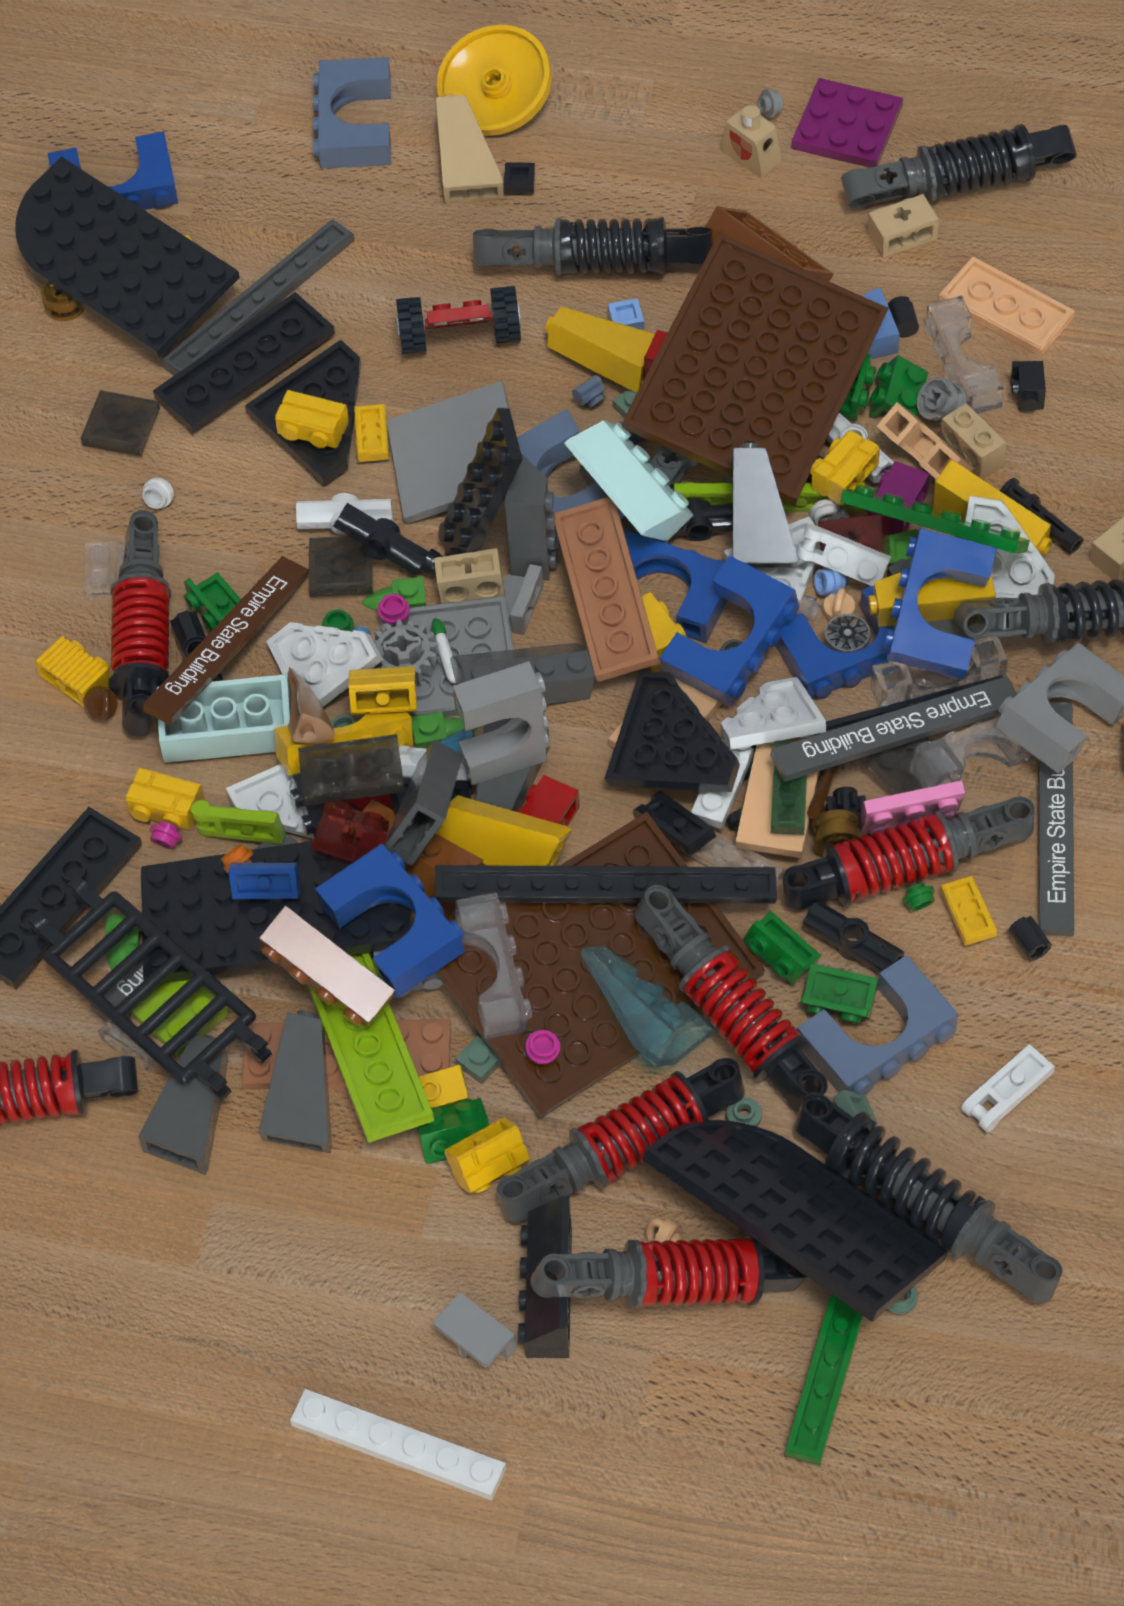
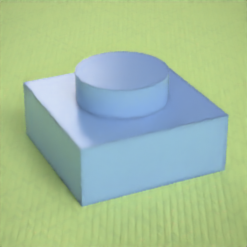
(627, 313)

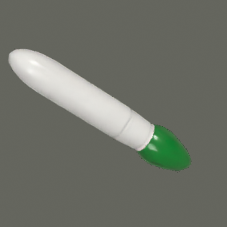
(444, 649)

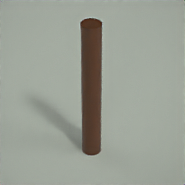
(821, 792)

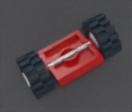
(504, 309)

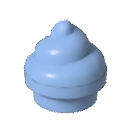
(829, 581)

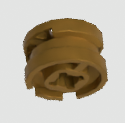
(59, 303)
(834, 828)

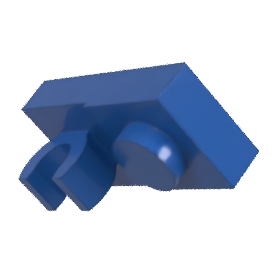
(264, 880)

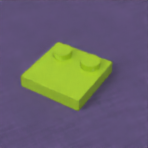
(180, 1016)

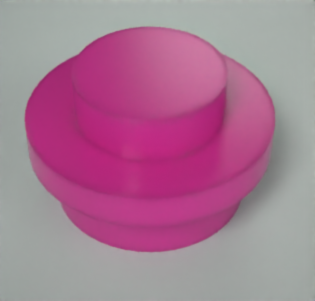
(393, 608)
(165, 835)
(542, 1047)

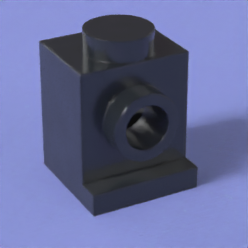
(1028, 384)

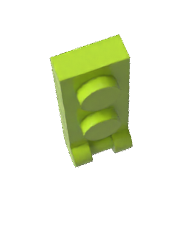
(237, 823)

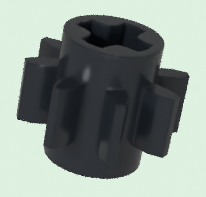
(846, 799)

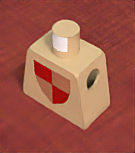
(752, 141)

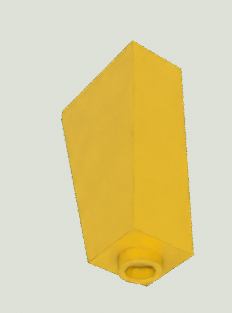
(600, 345)
(953, 493)
(935, 600)
(502, 834)

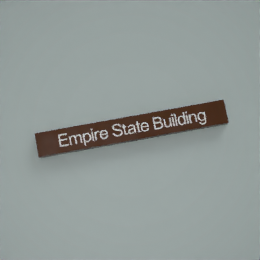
(225, 640)

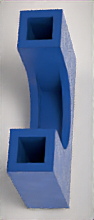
(152, 183)
(701, 605)
(913, 639)
(825, 669)
(726, 671)
(382, 879)

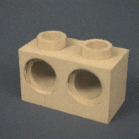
(974, 440)
(469, 576)

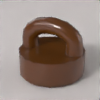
(100, 702)

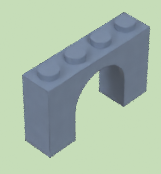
(339, 84)
(546, 449)
(860, 1066)

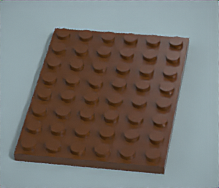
(755, 360)
(562, 987)

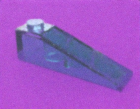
(650, 1020)

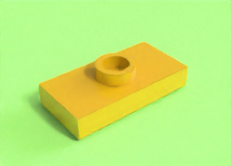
(371, 433)
(968, 910)
(445, 1086)

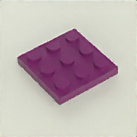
(847, 123)

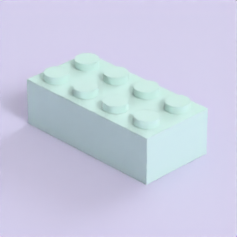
(229, 720)

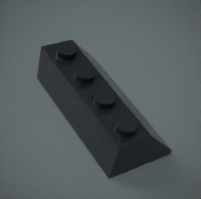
(546, 1319)

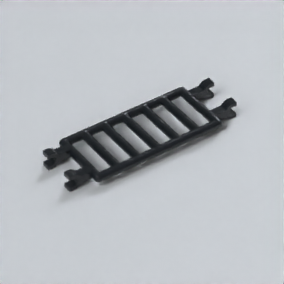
(140, 1035)

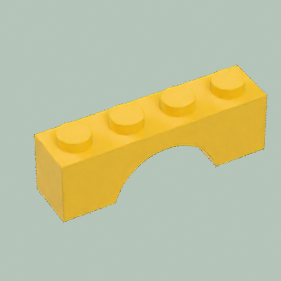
(368, 727)

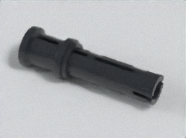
(1058, 531)

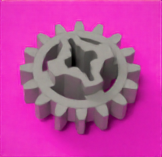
(407, 647)

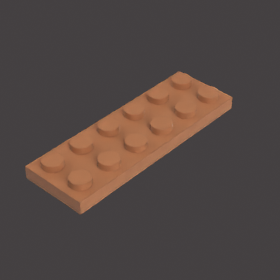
(606, 589)
(425, 1039)

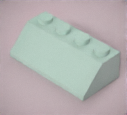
(630, 480)

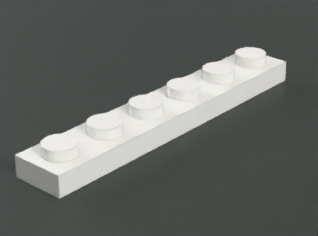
(398, 1444)

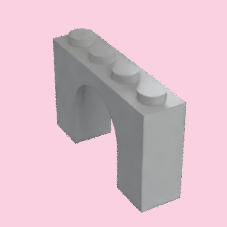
(1075, 676)
(499, 696)

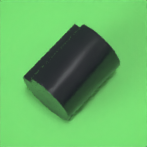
(904, 316)
(1029, 938)

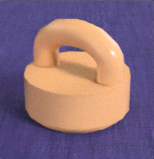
(838, 604)
(667, 1230)

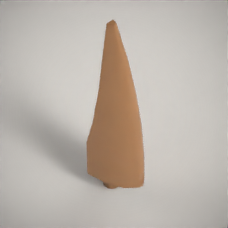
(307, 717)

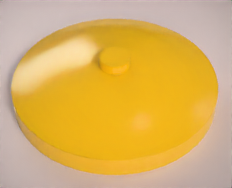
(500, 73)

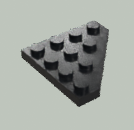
(328, 376)
(669, 742)

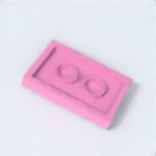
(903, 807)

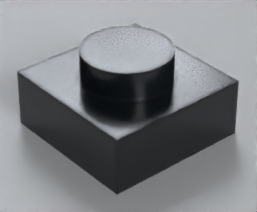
(519, 177)

